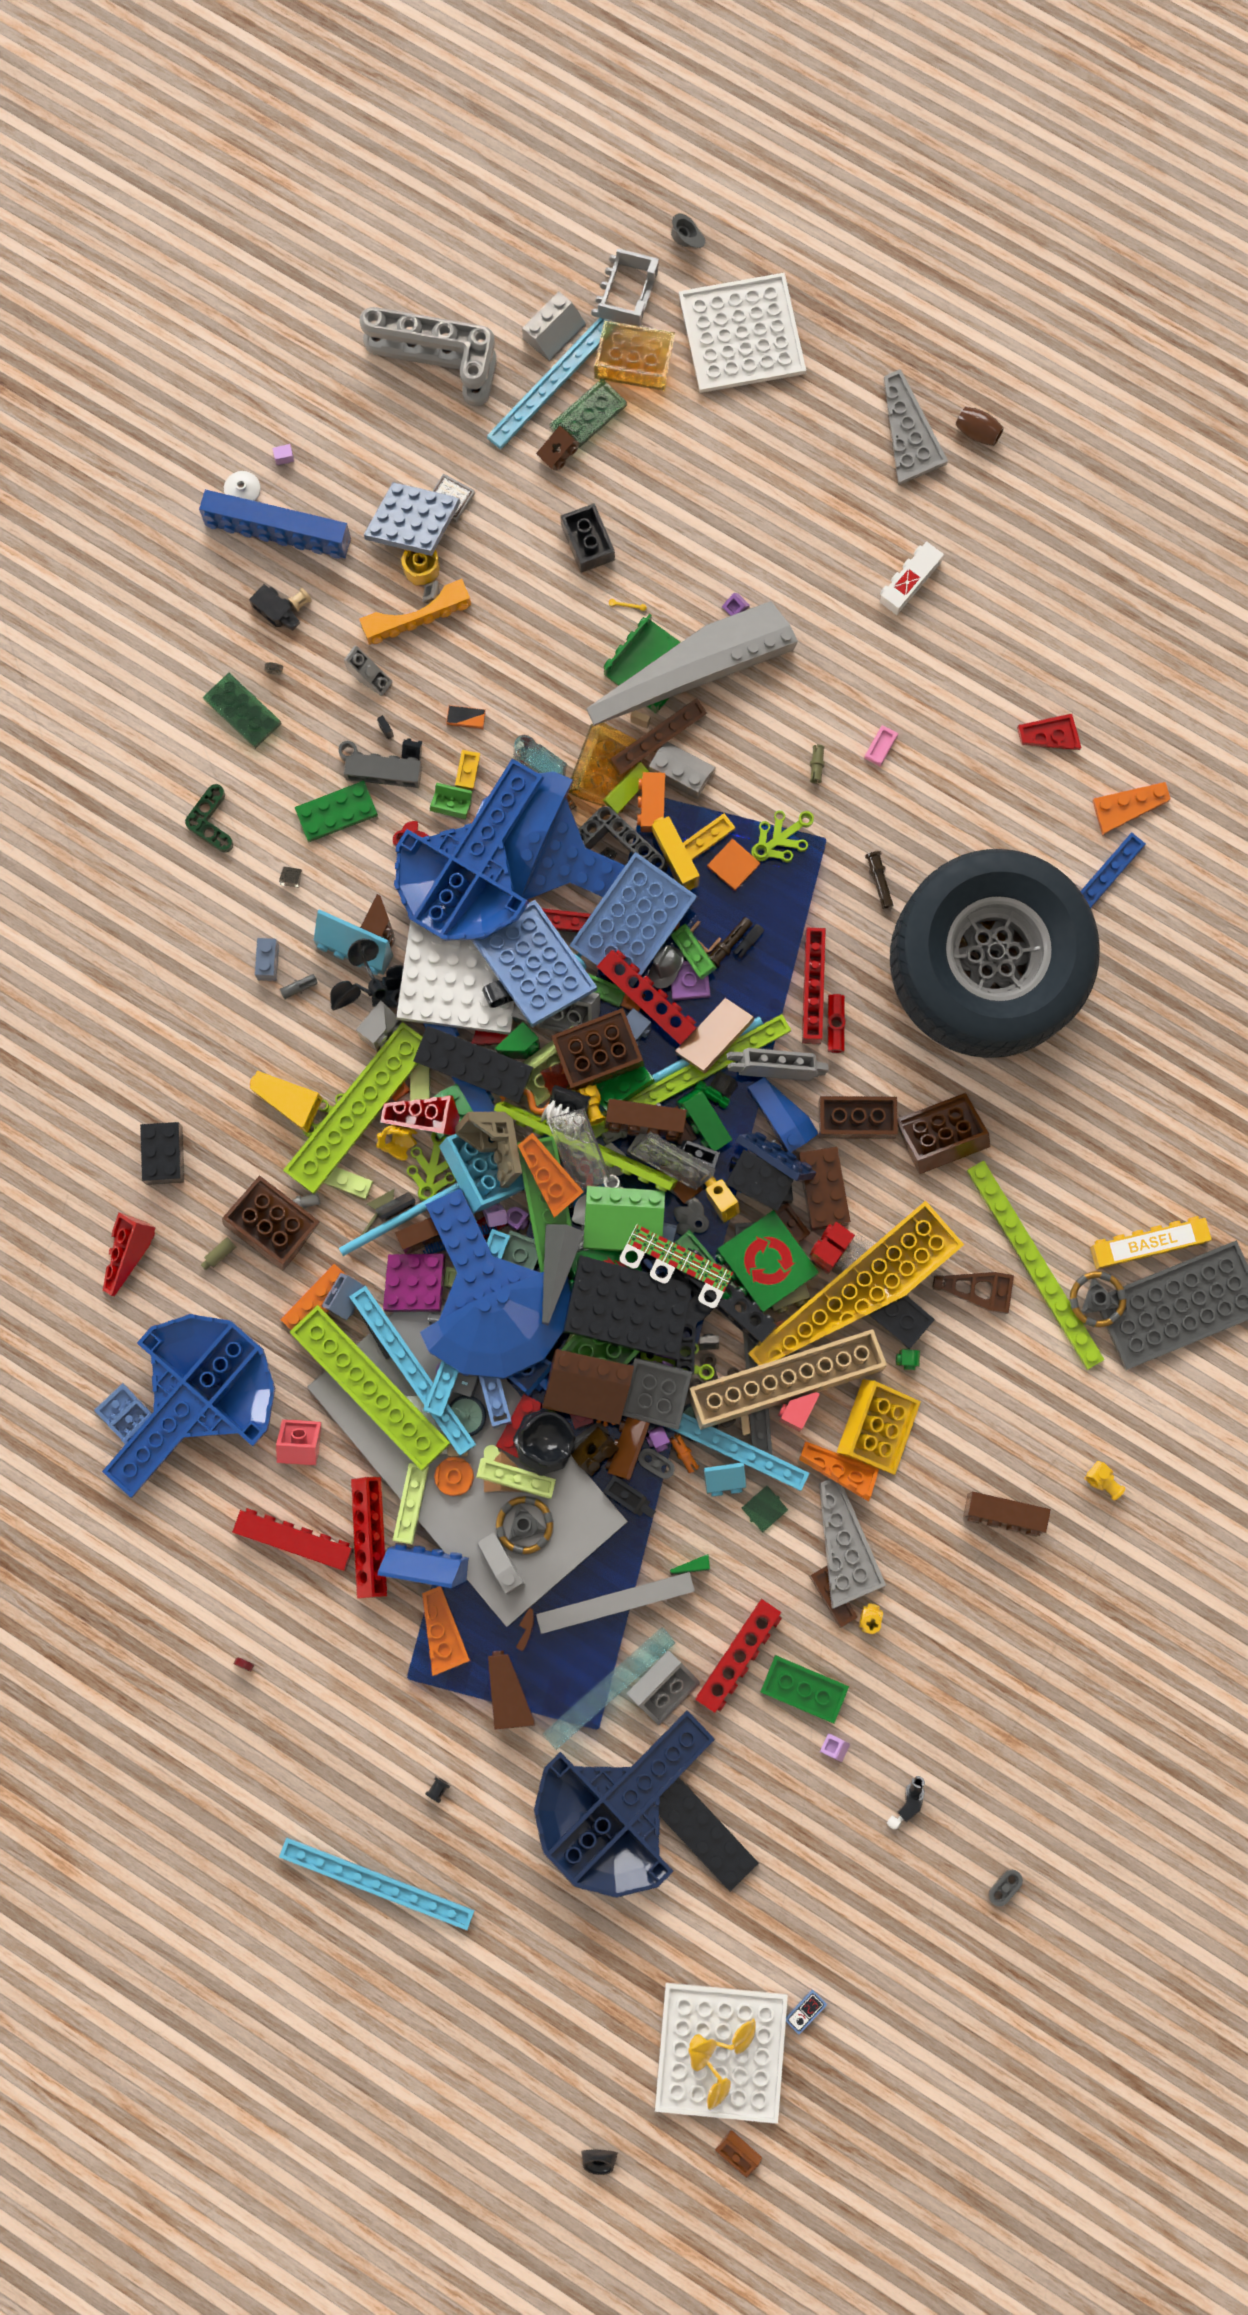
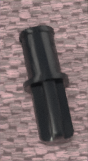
(748, 941)

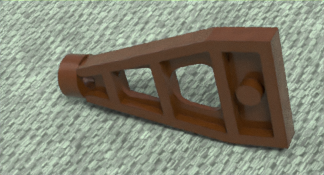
(1000, 1291)

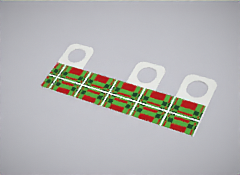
(675, 1256)

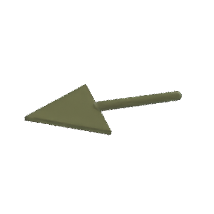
(387, 1197)

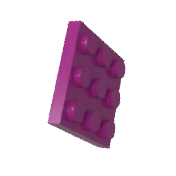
(414, 1282)

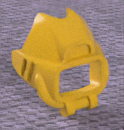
(401, 1141)

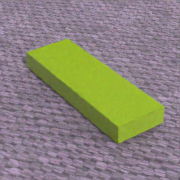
(625, 788)

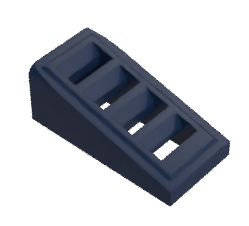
(648, 1264)

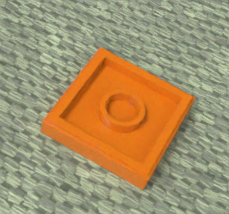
(733, 864)

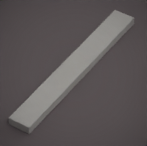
(615, 1603)

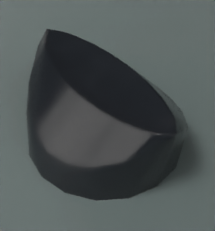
(599, 2161)

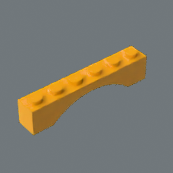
(381, 626)

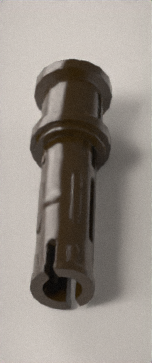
(877, 871)
(724, 948)

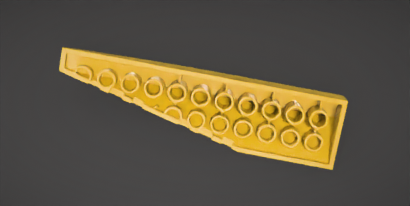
(869, 1283)

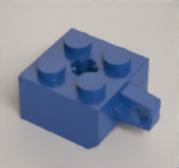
(534, 1380)

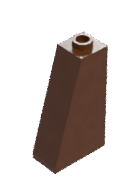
(417, 1236)
(508, 1697)

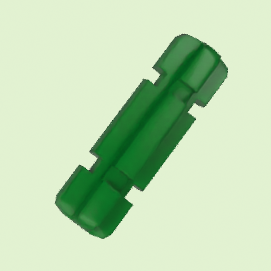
(713, 1094)

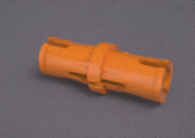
(684, 1453)

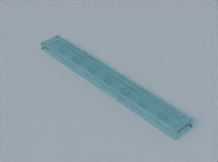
(608, 1688)

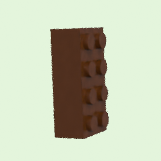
(858, 1117)
(644, 1118)
(826, 1192)
(1006, 1512)

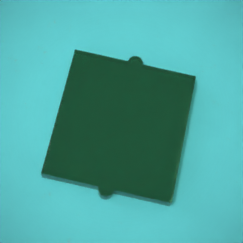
(764, 1509)

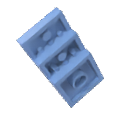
(123, 1412)

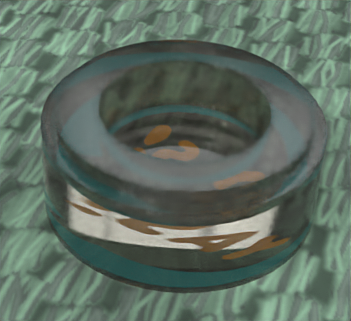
(273, 668)

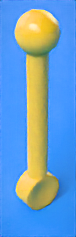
(612, 602)

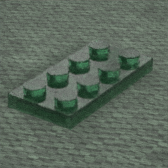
(590, 412)
(242, 710)

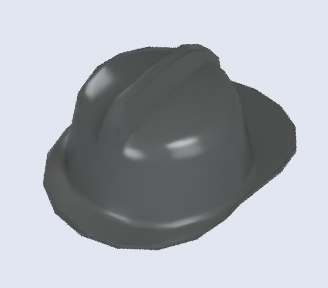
(686, 232)
(666, 966)

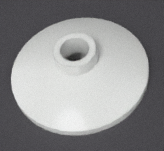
(250, 489)

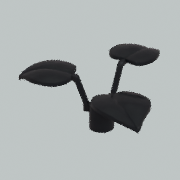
(358, 953)

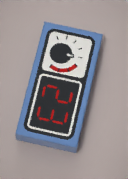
(805, 2011)

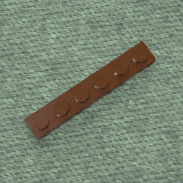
(657, 736)

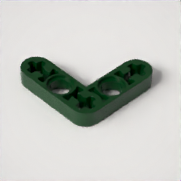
(203, 824)

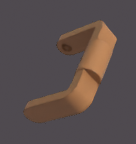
(713, 946)

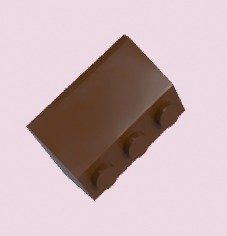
(378, 921)
(629, 1446)

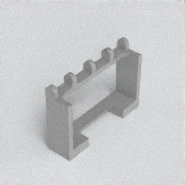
(619, 314)

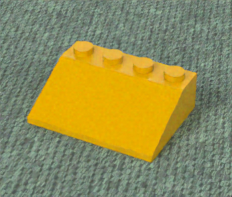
(878, 1426)

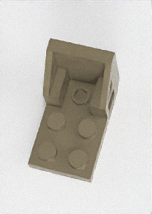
(499, 1127)

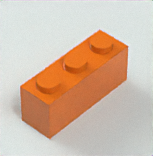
(652, 799)

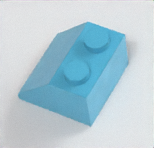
(725, 1478)

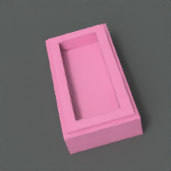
(881, 745)

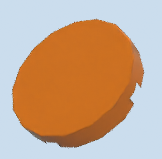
(454, 1476)

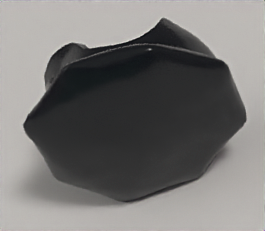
(544, 1441)

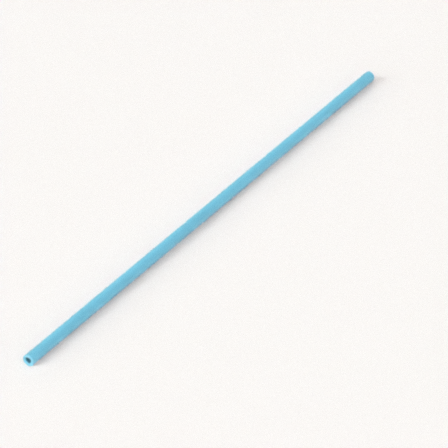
(421, 1207)

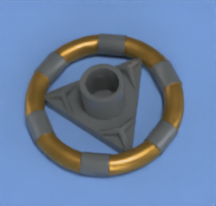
(1097, 1299)
(524, 1525)

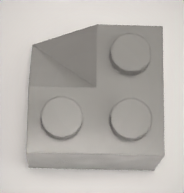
(378, 1026)

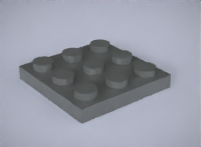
(657, 1393)

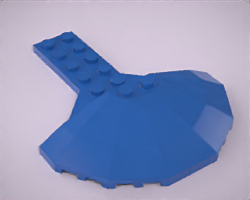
(548, 847)
(462, 877)
(494, 1305)
(204, 1384)

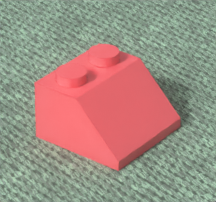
(797, 1411)
(298, 1442)

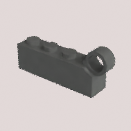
(380, 769)

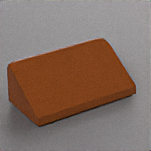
(738, 2153)

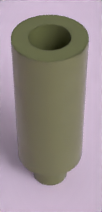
(218, 1253)

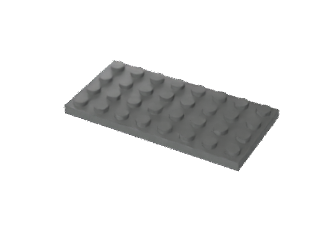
(1181, 1305)

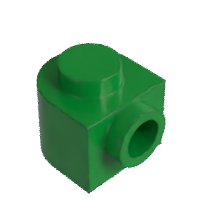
(908, 1358)

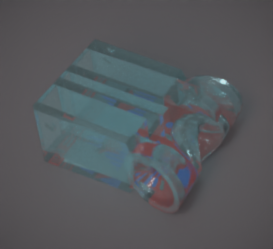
(537, 756)

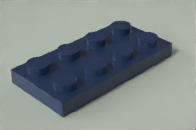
(774, 1155)

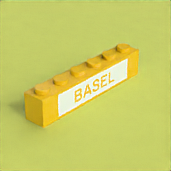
(1150, 1243)

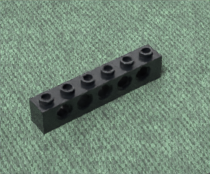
(727, 1308)

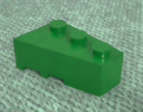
(704, 1120)

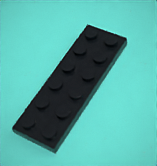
(473, 1064)
(705, 1835)

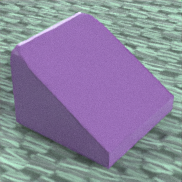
(735, 604)

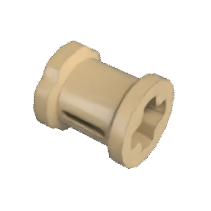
(299, 600)

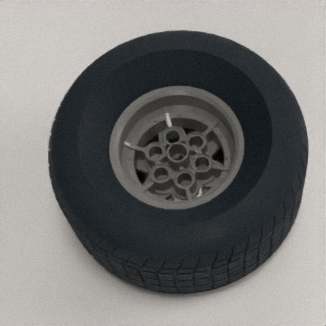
(1020, 896)

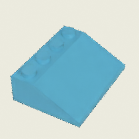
(338, 936)
(477, 1174)

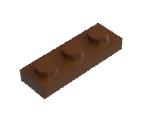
(842, 1614)

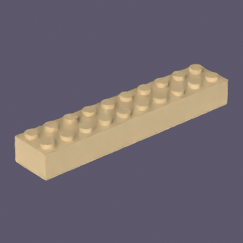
(786, 1379)

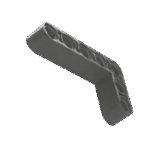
(624, 836)

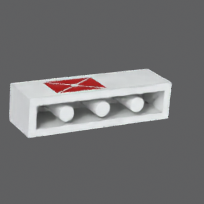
(911, 578)

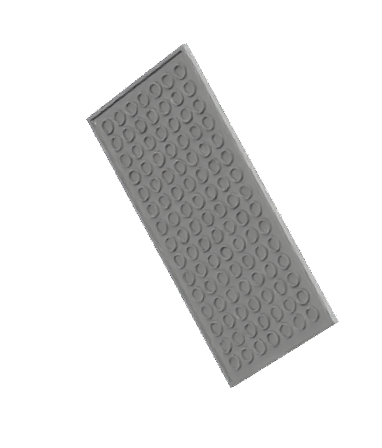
(578, 1507)

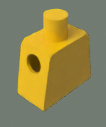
(722, 1199)

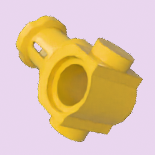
(593, 1111)
(1102, 1478)
(871, 1618)

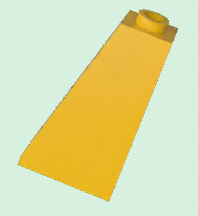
(675, 853)
(289, 1099)

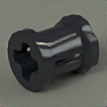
(437, 1789)

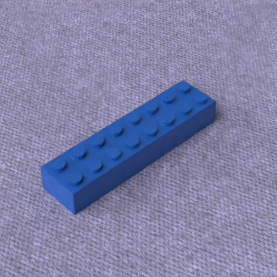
(275, 524)

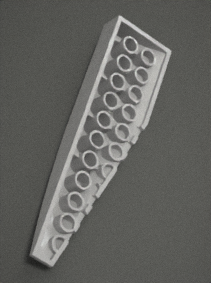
(702, 658)

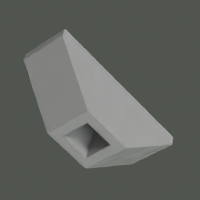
(367, 671)

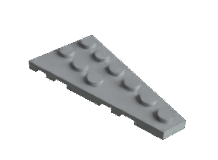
(913, 440)
(849, 1557)

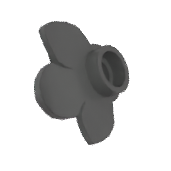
(688, 1216)

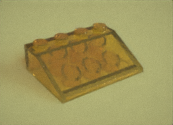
(634, 355)
(593, 773)

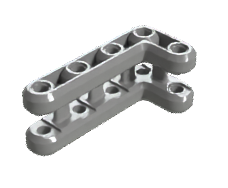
(473, 358)

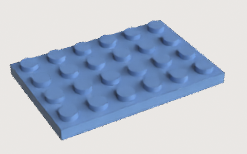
(634, 916)
(536, 965)

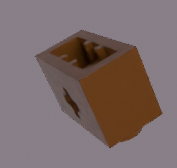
(549, 451)

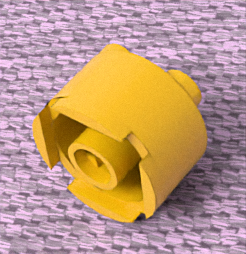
(420, 573)

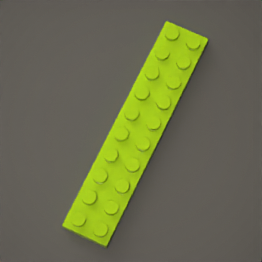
(355, 1110)
(611, 1158)
(370, 1388)

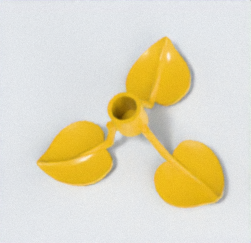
(702, 2050)

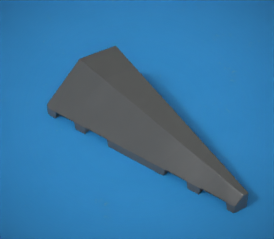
(560, 1250)

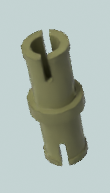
(817, 764)

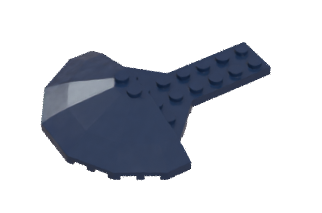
(605, 1820)

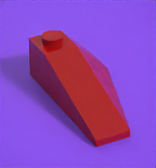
(130, 1244)

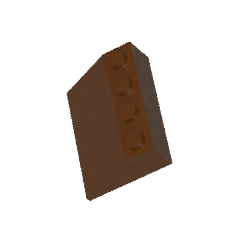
(598, 1050)
(943, 1133)
(270, 1222)
(587, 1386)

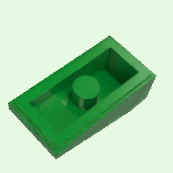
(695, 1565)

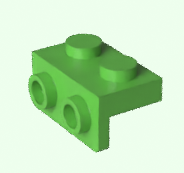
(451, 801)

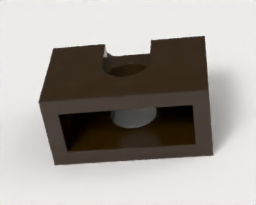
(604, 1448)

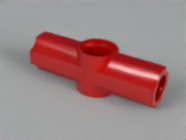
(836, 1035)

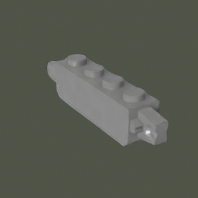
(776, 1064)

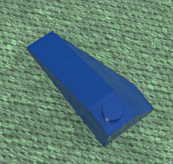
(786, 1120)

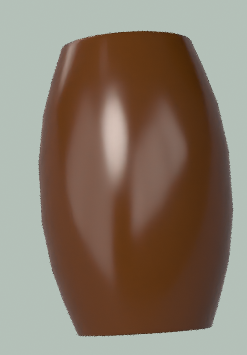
(979, 426)

